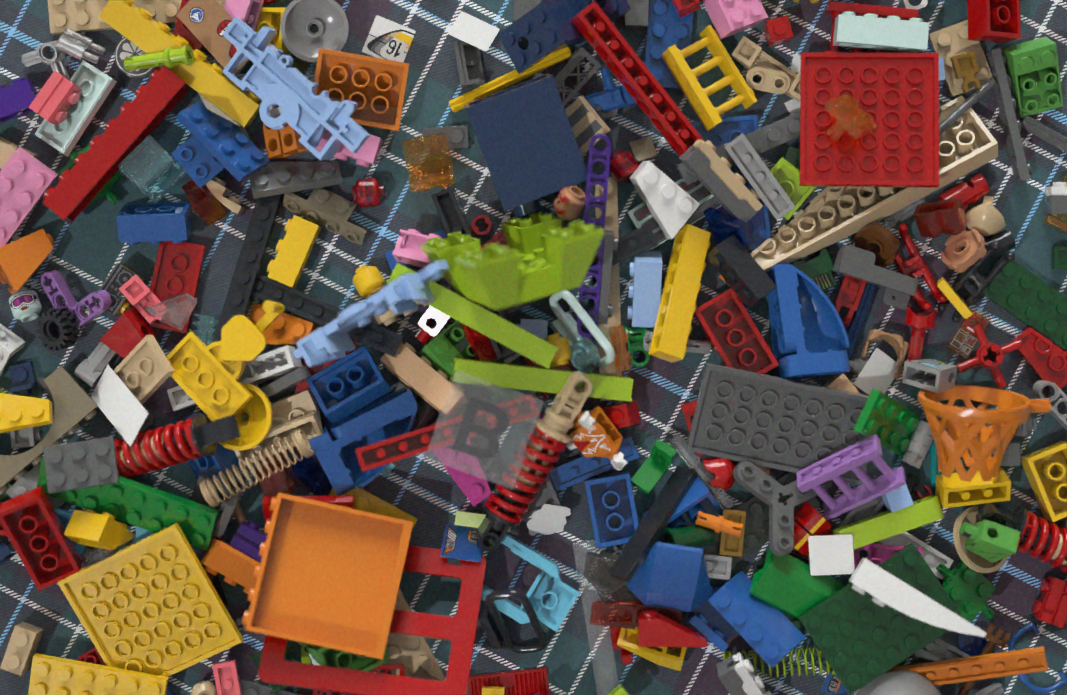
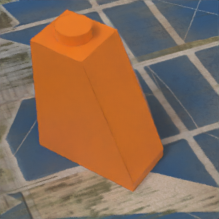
(23, 257)

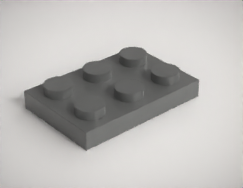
(81, 465)

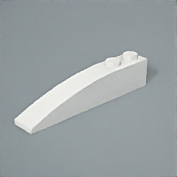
(260, 370)
(904, 598)

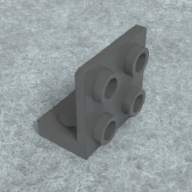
(225, 508)

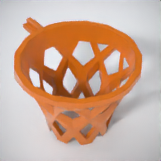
(1012, 411)

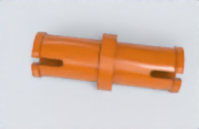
(719, 524)

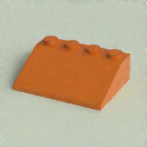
(369, 81)

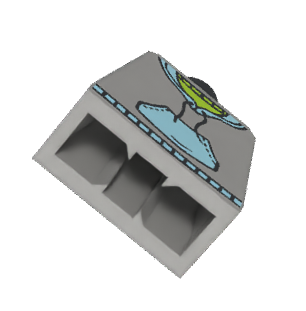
(937, 378)

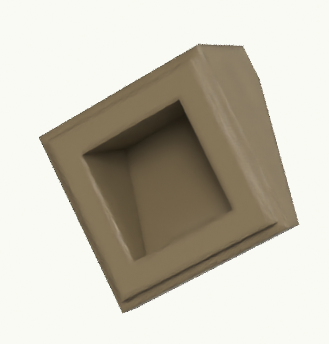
(643, 149)

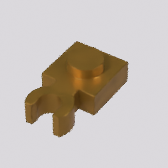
(965, 67)

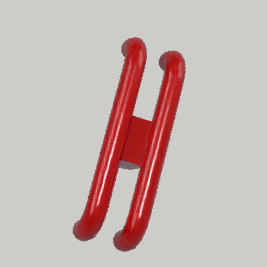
(916, 267)

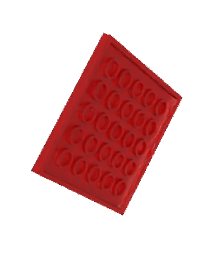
(899, 96)

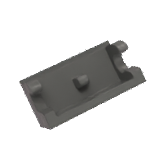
(469, 65)

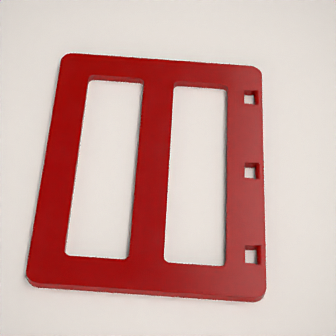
(457, 629)

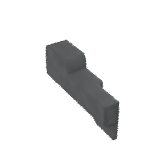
(860, 265)

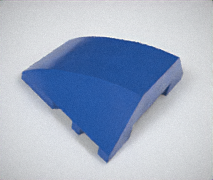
(672, 578)

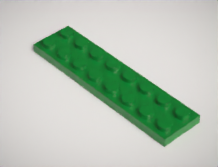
(143, 507)

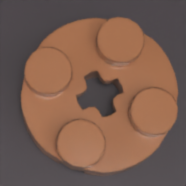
(962, 259)

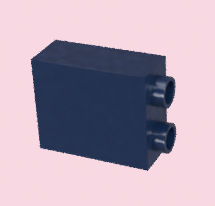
(527, 143)

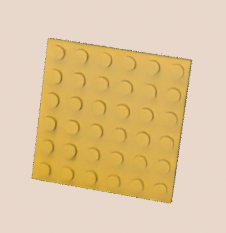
(151, 606)

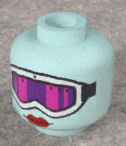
(25, 305)

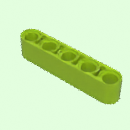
(892, 523)

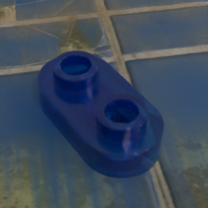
(311, 476)

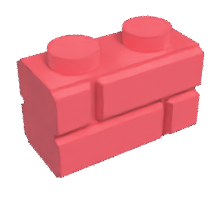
(56, 98)

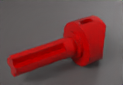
(919, 322)

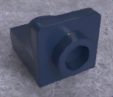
(23, 378)

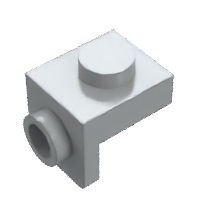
(26, 437)

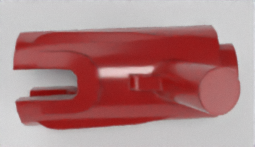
(967, 192)

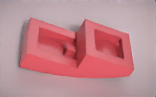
(140, 296)

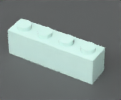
(881, 33)

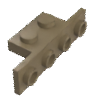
(329, 211)

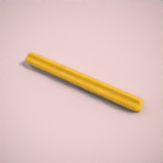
(508, 79)

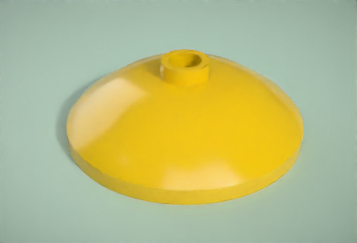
(258, 424)

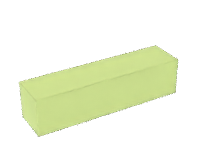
(470, 519)

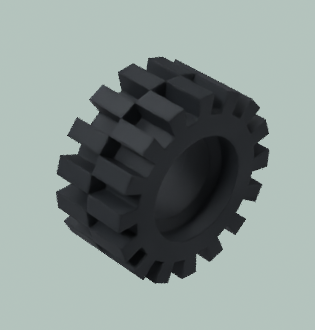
(48, 330)

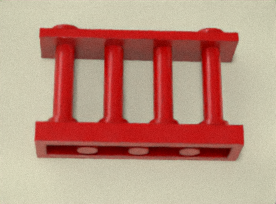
(836, 8)

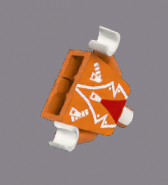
(597, 437)

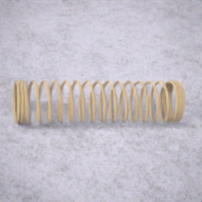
(209, 491)

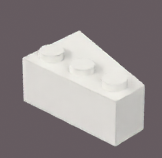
(664, 198)

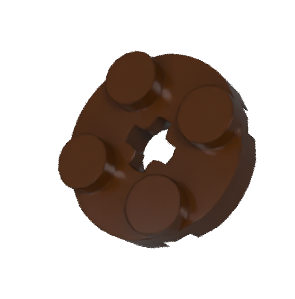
(883, 237)

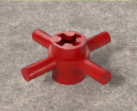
(997, 351)

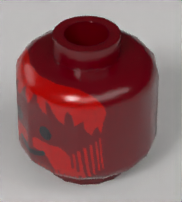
(622, 166)
(368, 192)

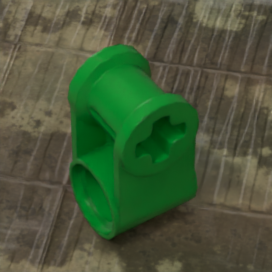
(635, 343)

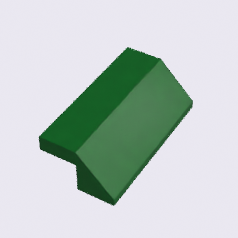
(790, 586)

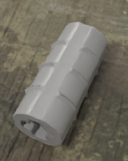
(918, 445)

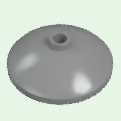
(296, 27)

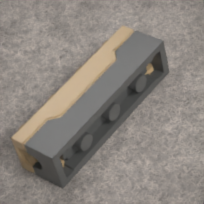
(721, 181)

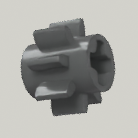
(1026, 428)

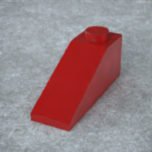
(661, 631)

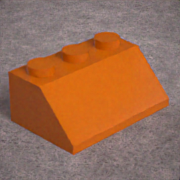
(230, 563)

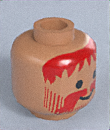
(569, 203)

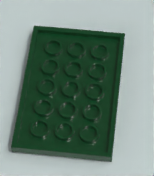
(869, 639)

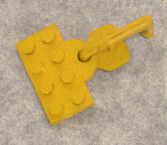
(206, 371)

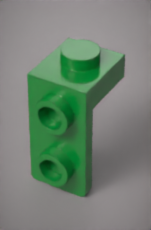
(654, 466)

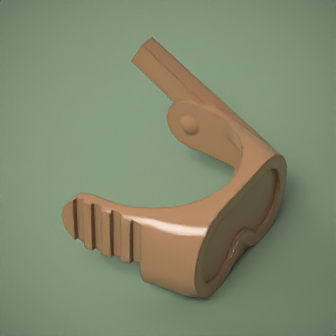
(895, 341)

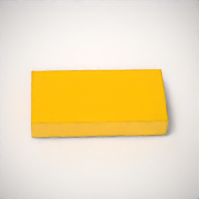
(954, 298)

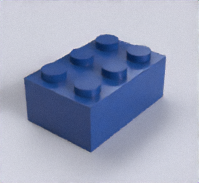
(611, 509)

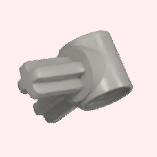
(43, 55)

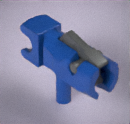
(611, 98)

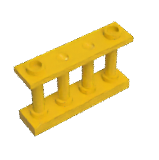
(692, 89)

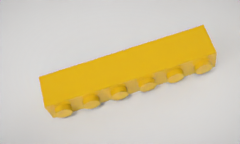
(680, 294)

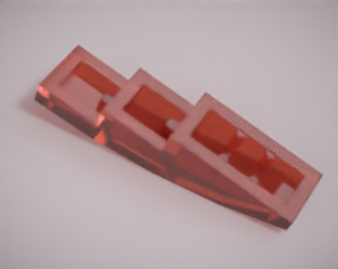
(624, 613)

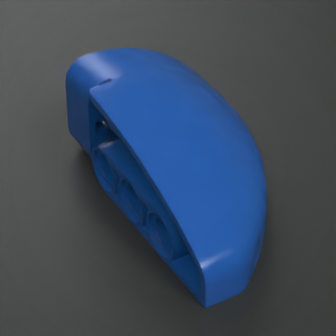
(804, 327)
(373, 423)

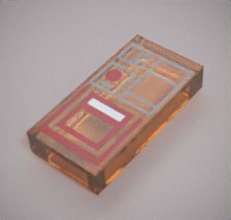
(964, 337)

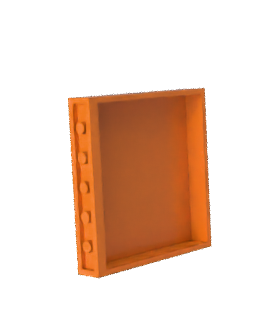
(328, 575)

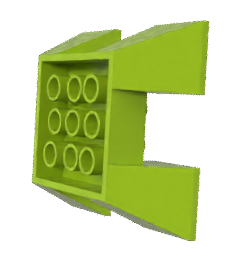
(536, 264)

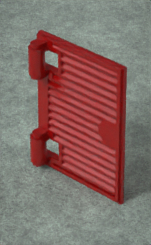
(515, 682)

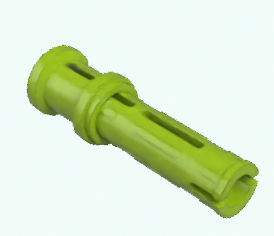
(169, 58)

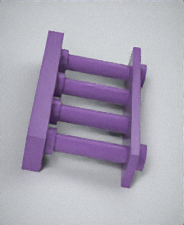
(846, 460)

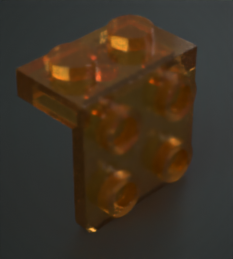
(428, 162)

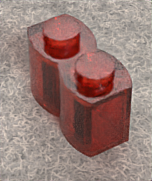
(940, 218)

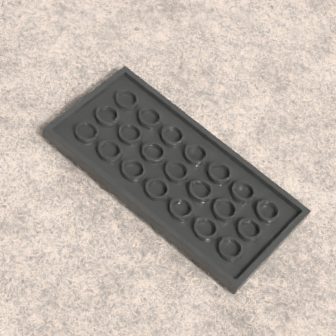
(773, 420)

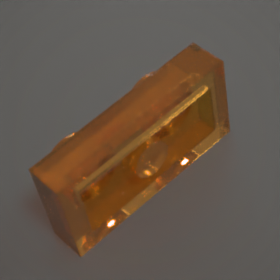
(618, 341)

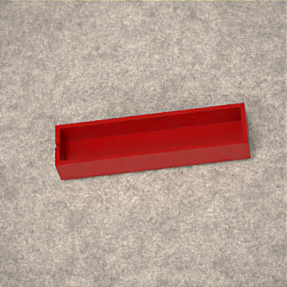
(121, 137)

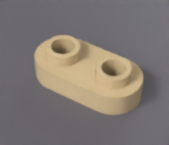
(768, 79)

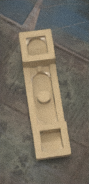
(751, 55)

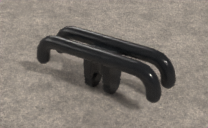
(975, 280)

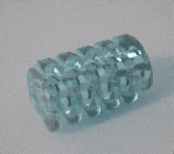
(205, 328)

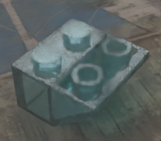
(152, 169)

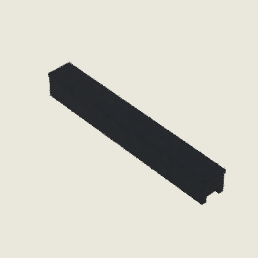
(455, 220)

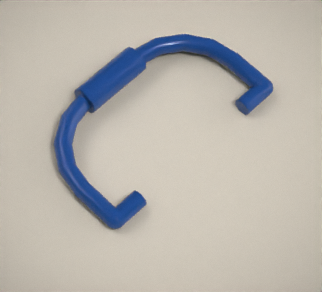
(1023, 677)

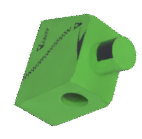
(990, 539)

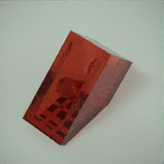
(204, 202)

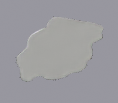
(548, 519)

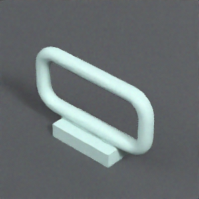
(567, 326)

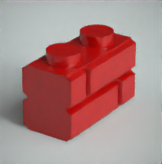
(1052, 602)

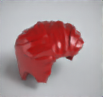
(721, 470)

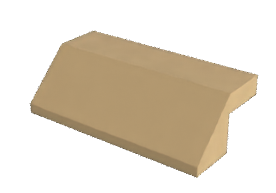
(289, 415)

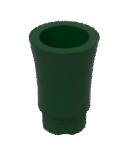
(692, 536)

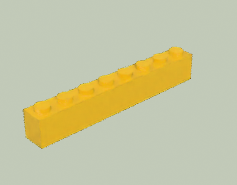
(201, 76)

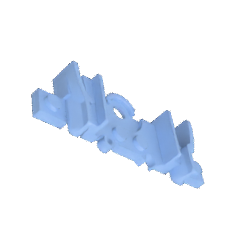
(292, 92)
(400, 295)

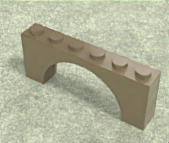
(71, 407)

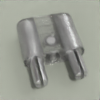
(78, 46)

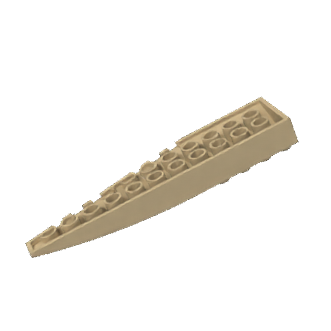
(845, 210)

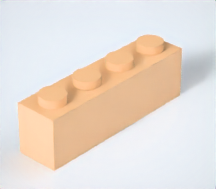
(418, 375)

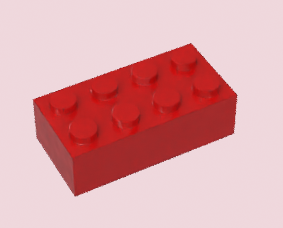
(994, 20)
(734, 334)
(39, 538)

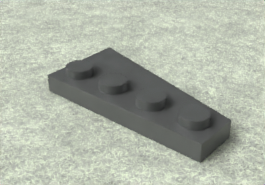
(293, 176)

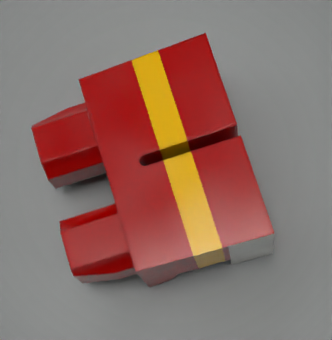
(814, 525)

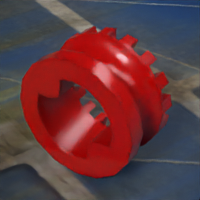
(476, 229)

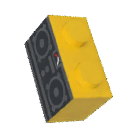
(117, 278)

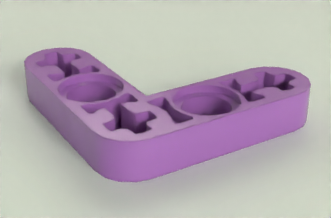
(75, 308)

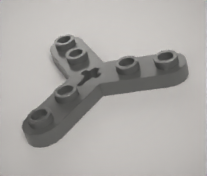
(780, 514)

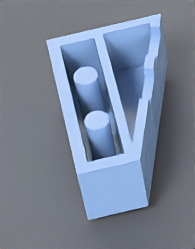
(645, 288)

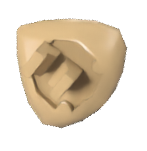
(985, 218)

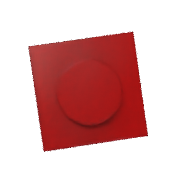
(778, 31)

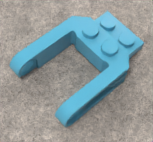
(548, 594)

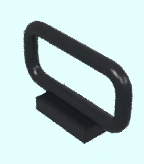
(496, 629)

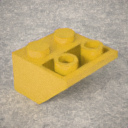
(97, 530)

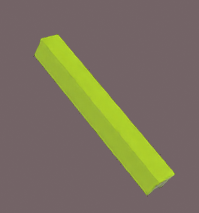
(485, 322)
(543, 379)

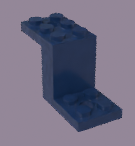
(550, 29)

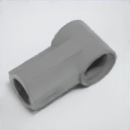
(91, 369)

